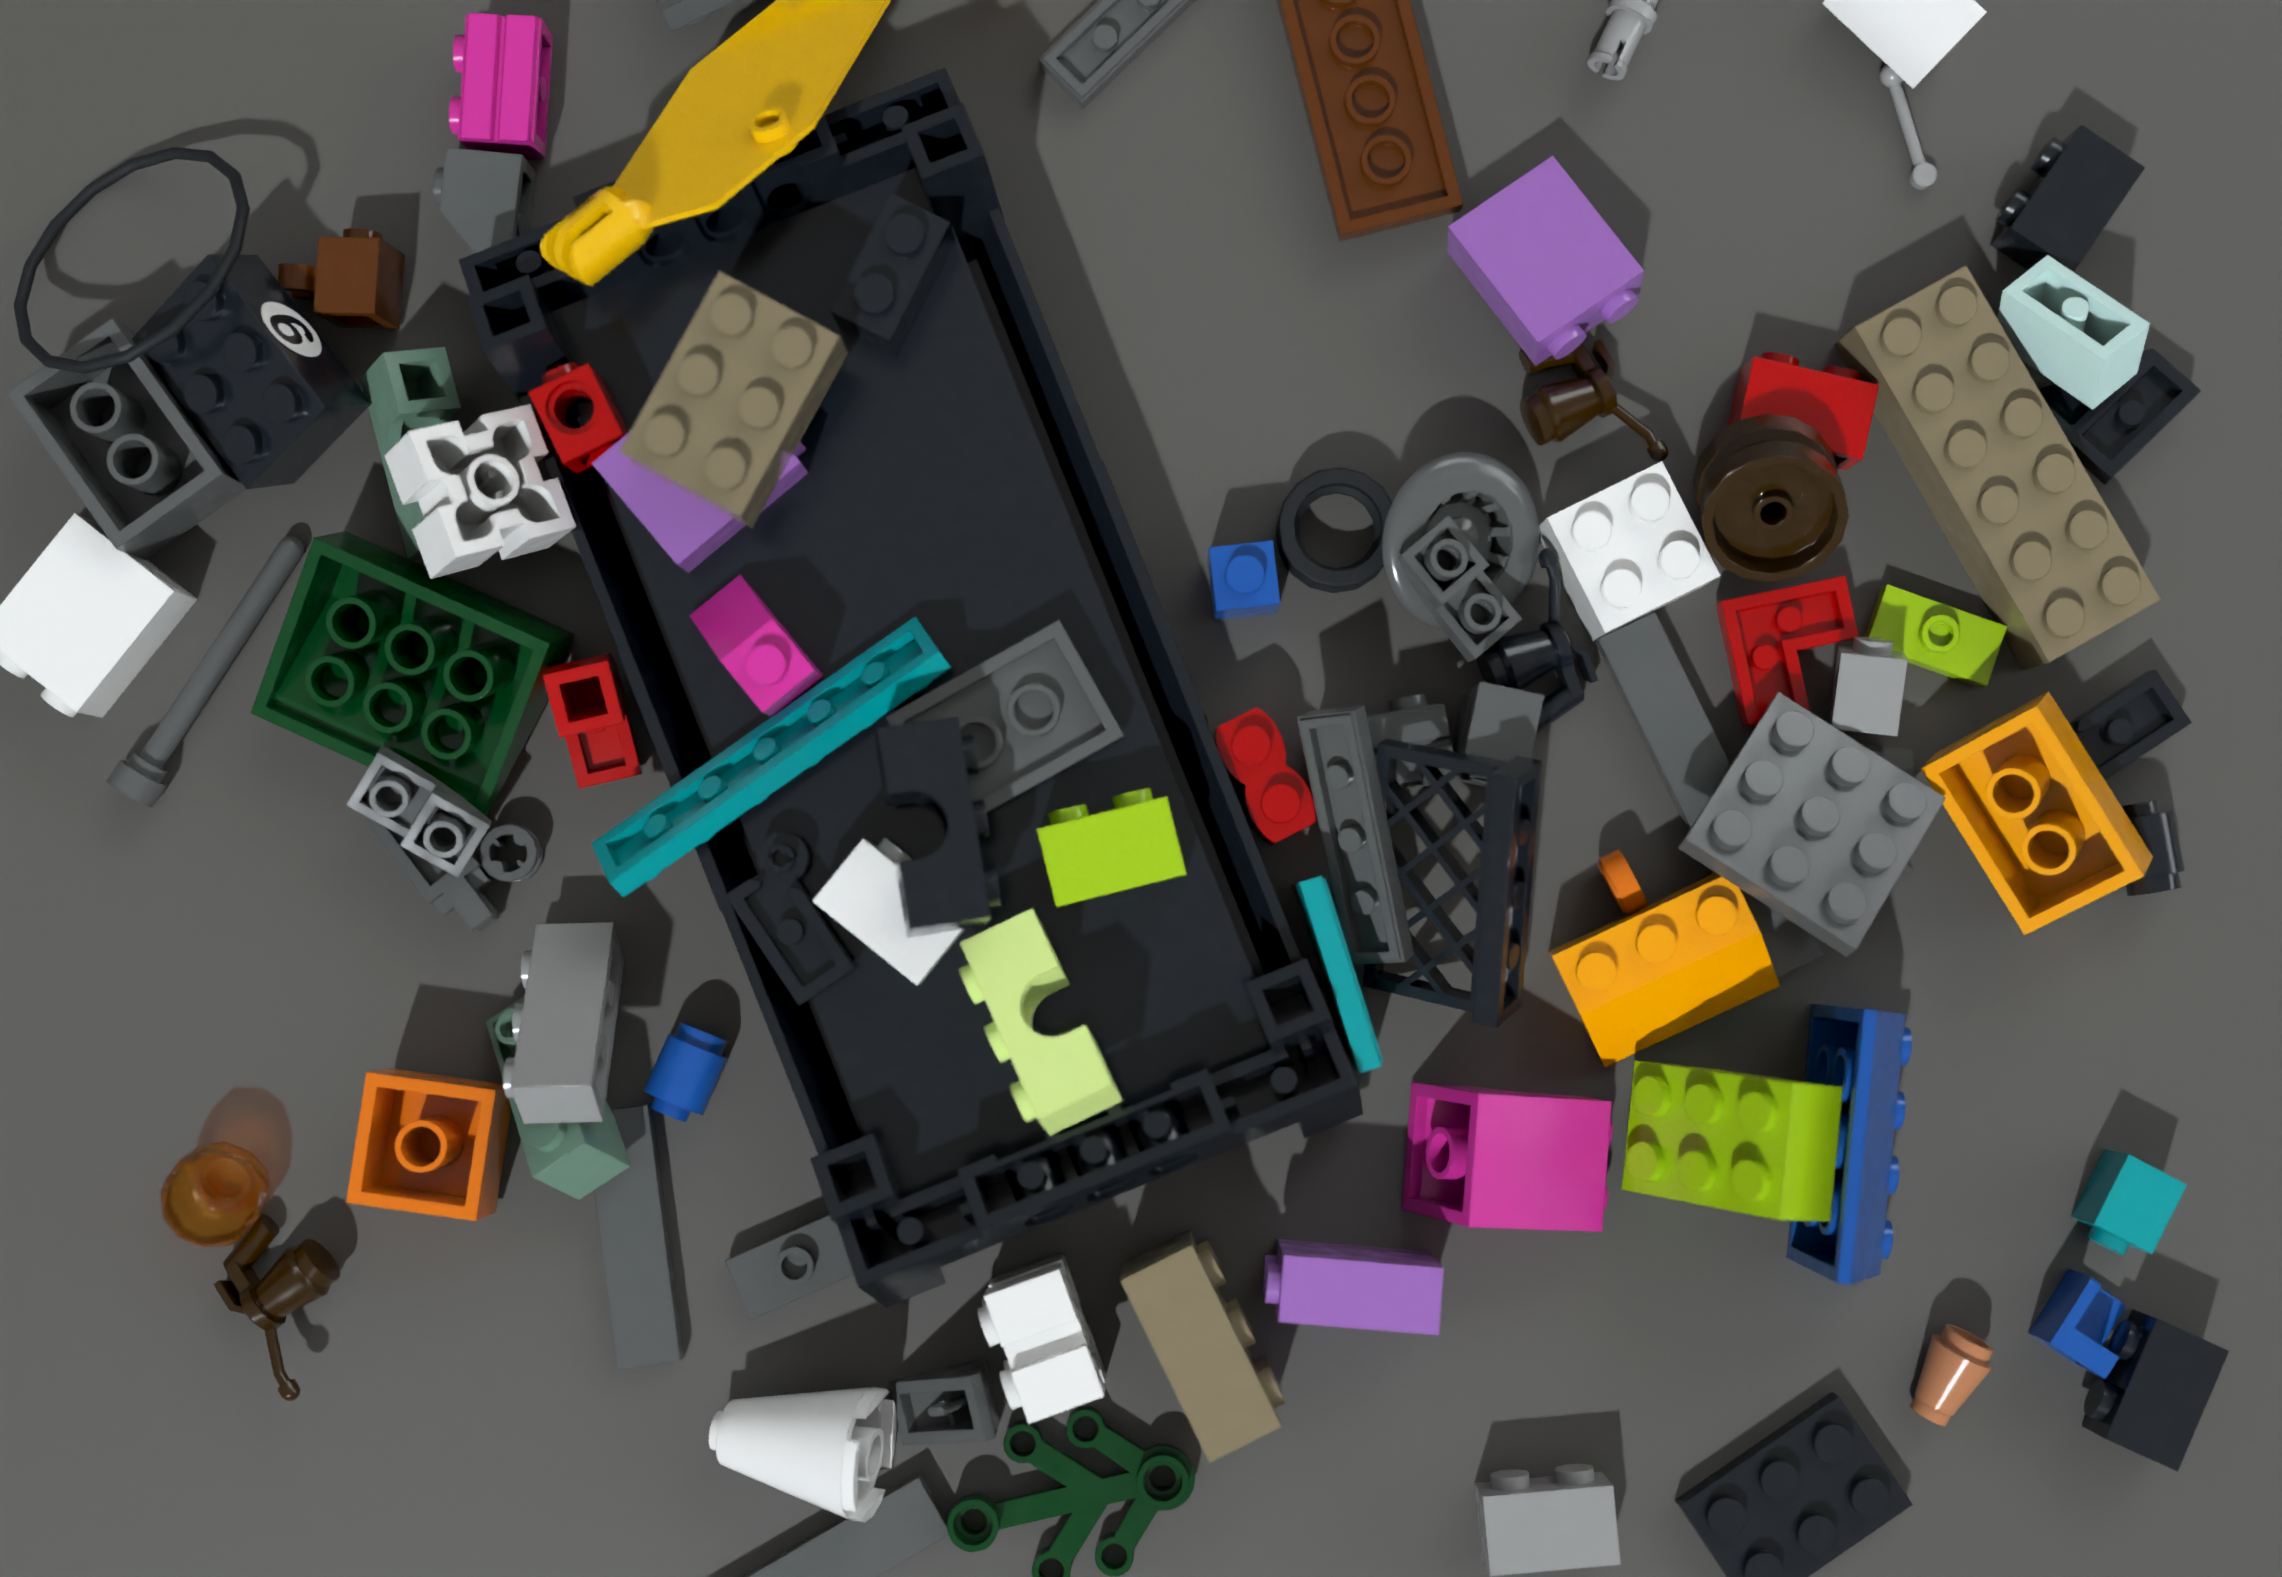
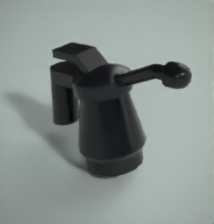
(1527, 656)

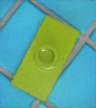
(1937, 635)

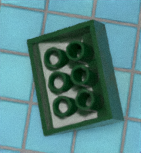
(408, 665)

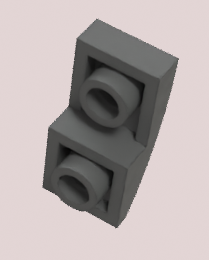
(1456, 589)
(421, 809)

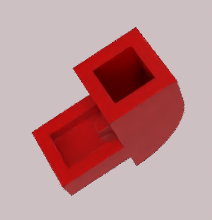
(594, 719)

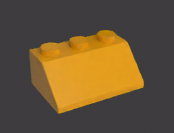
(1665, 967)

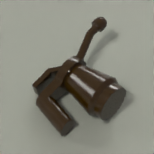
(1566, 406)
(291, 1283)

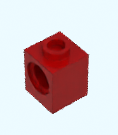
(581, 445)

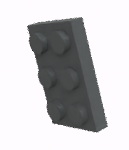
(1027, 712)

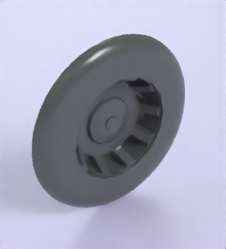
(1443, 490)

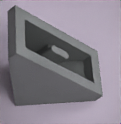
(947, 1405)

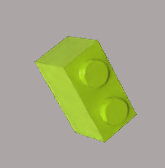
(1111, 848)

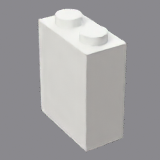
(87, 619)

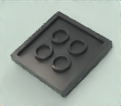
(1812, 824)

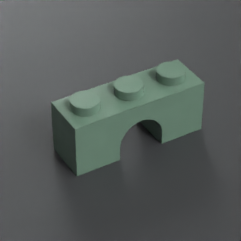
(408, 394)

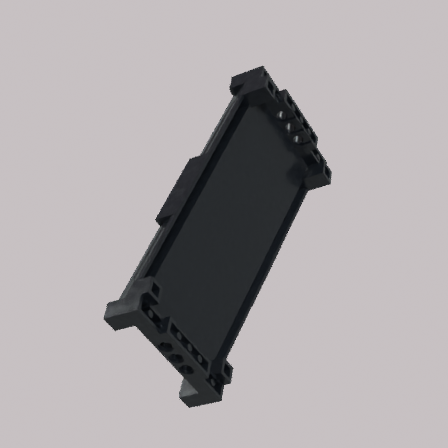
(982, 509)

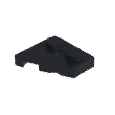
(2125, 420)

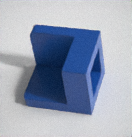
(2079, 1322)

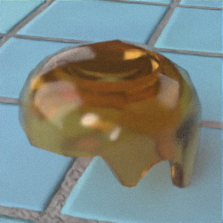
(215, 1194)

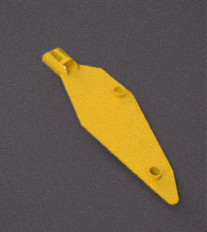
(719, 129)

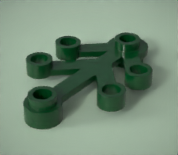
(1083, 1494)

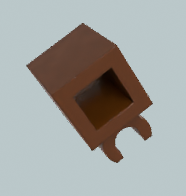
(353, 282)

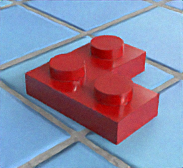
(1770, 628)

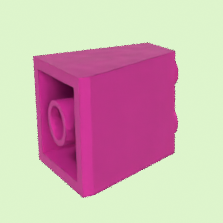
(1507, 1158)

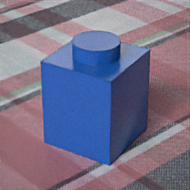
(1243, 580)

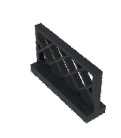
(1503, 875)

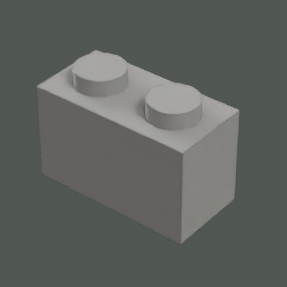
(1547, 1521)

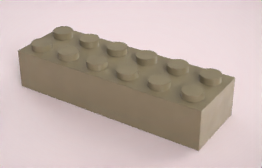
(1997, 470)

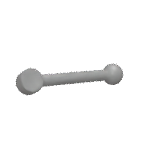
(1923, 173)

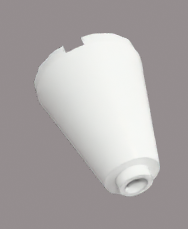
(812, 1445)

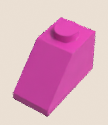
(755, 647)

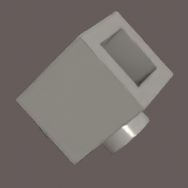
(1868, 687)

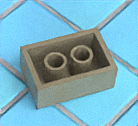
(735, 399)
(1203, 1344)

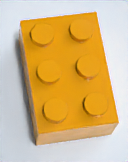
(2037, 814)

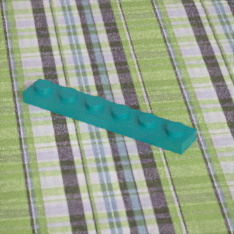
(769, 757)

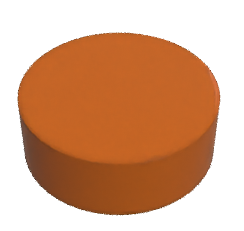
(1621, 882)

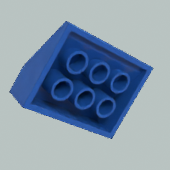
(1863, 1056)

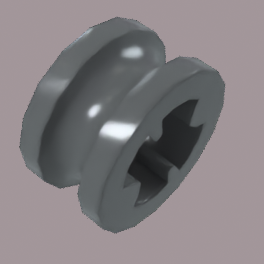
(502, 870)

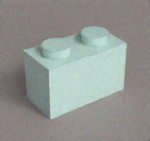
(2072, 331)

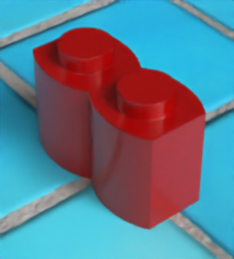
(1272, 792)

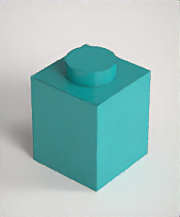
(2127, 1203)

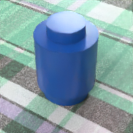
(686, 1072)

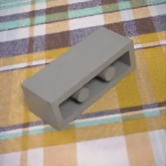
(565, 1023)

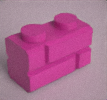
(503, 84)

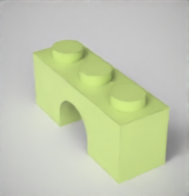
(1058, 1075)

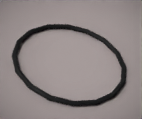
(185, 315)

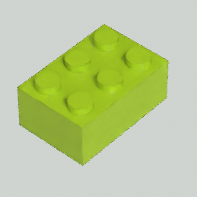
(1733, 1140)

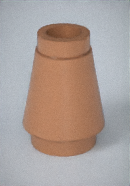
(1950, 1373)

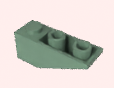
(562, 1155)

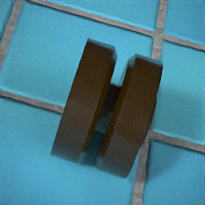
(1770, 498)

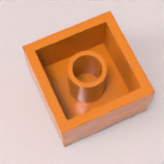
(429, 1144)

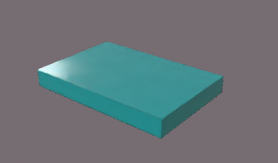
(1338, 974)

